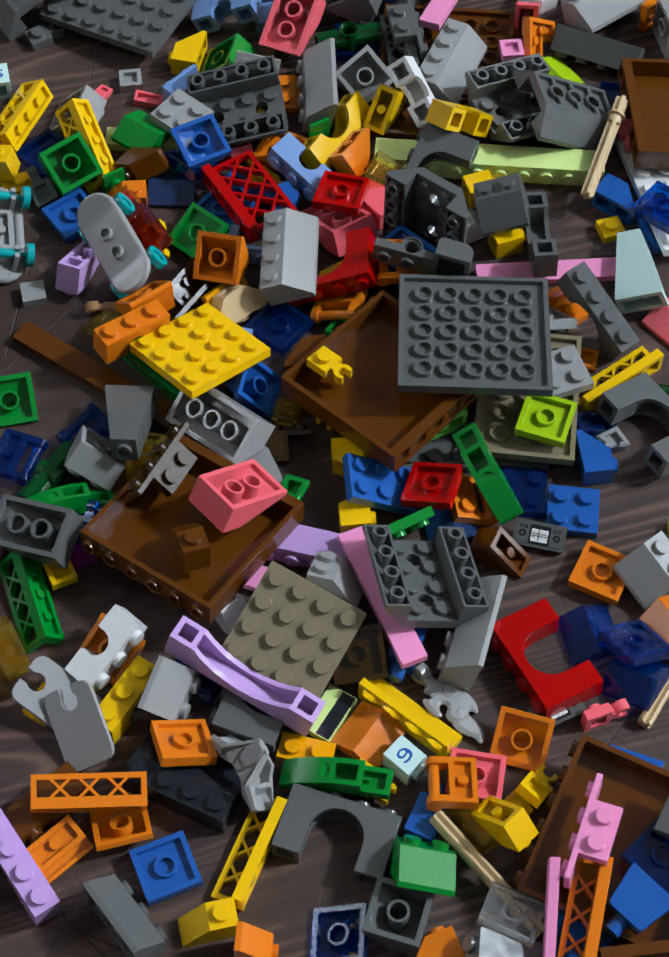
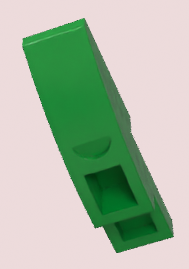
(487, 474)
(73, 496)
(337, 775)

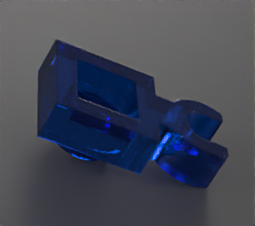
(592, 423)

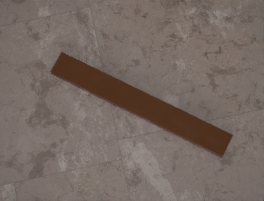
(79, 365)

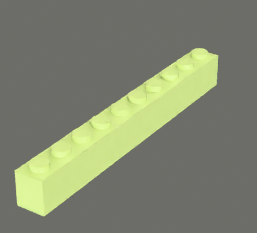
(533, 163)

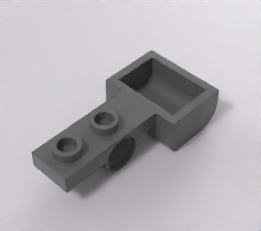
(449, 259)

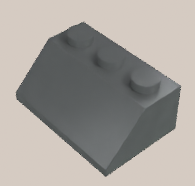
(124, 917)

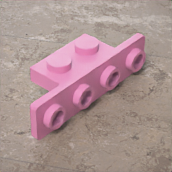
(596, 833)

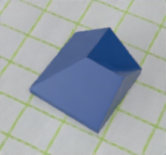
(256, 389)

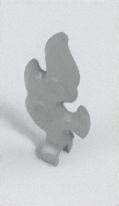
(457, 701)

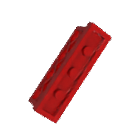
(229, 200)

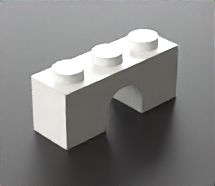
(410, 80)
(123, 633)

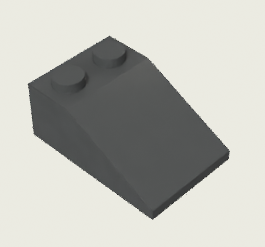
(38, 530)

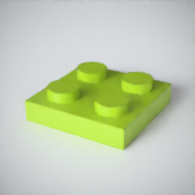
(546, 419)

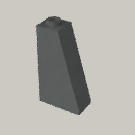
(129, 418)

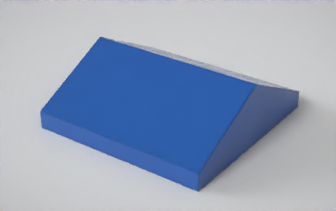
(201, 141)

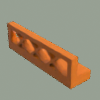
(88, 803)
(595, 912)

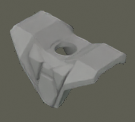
(253, 767)

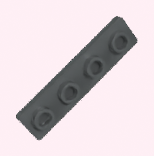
(405, 26)

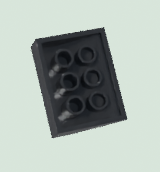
(198, 792)

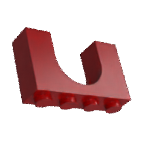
(355, 272)
(547, 692)

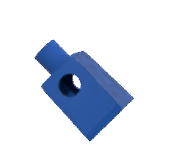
(636, 903)

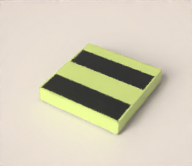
(334, 713)

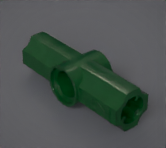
(351, 34)
(48, 473)

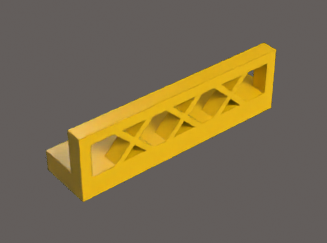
(23, 112)
(85, 121)
(649, 363)
(413, 717)
(247, 878)

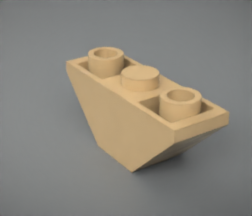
(238, 302)

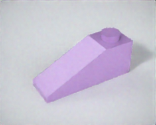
(76, 269)

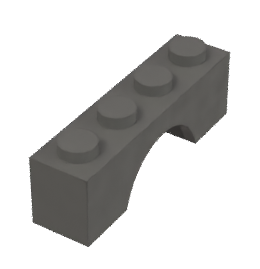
(541, 248)
(613, 331)

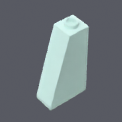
(636, 275)

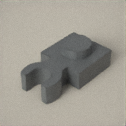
(42, 36)

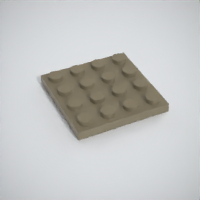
(293, 630)

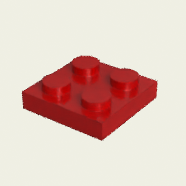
(341, 193)
(432, 485)

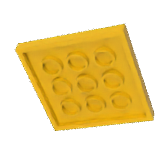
(199, 350)

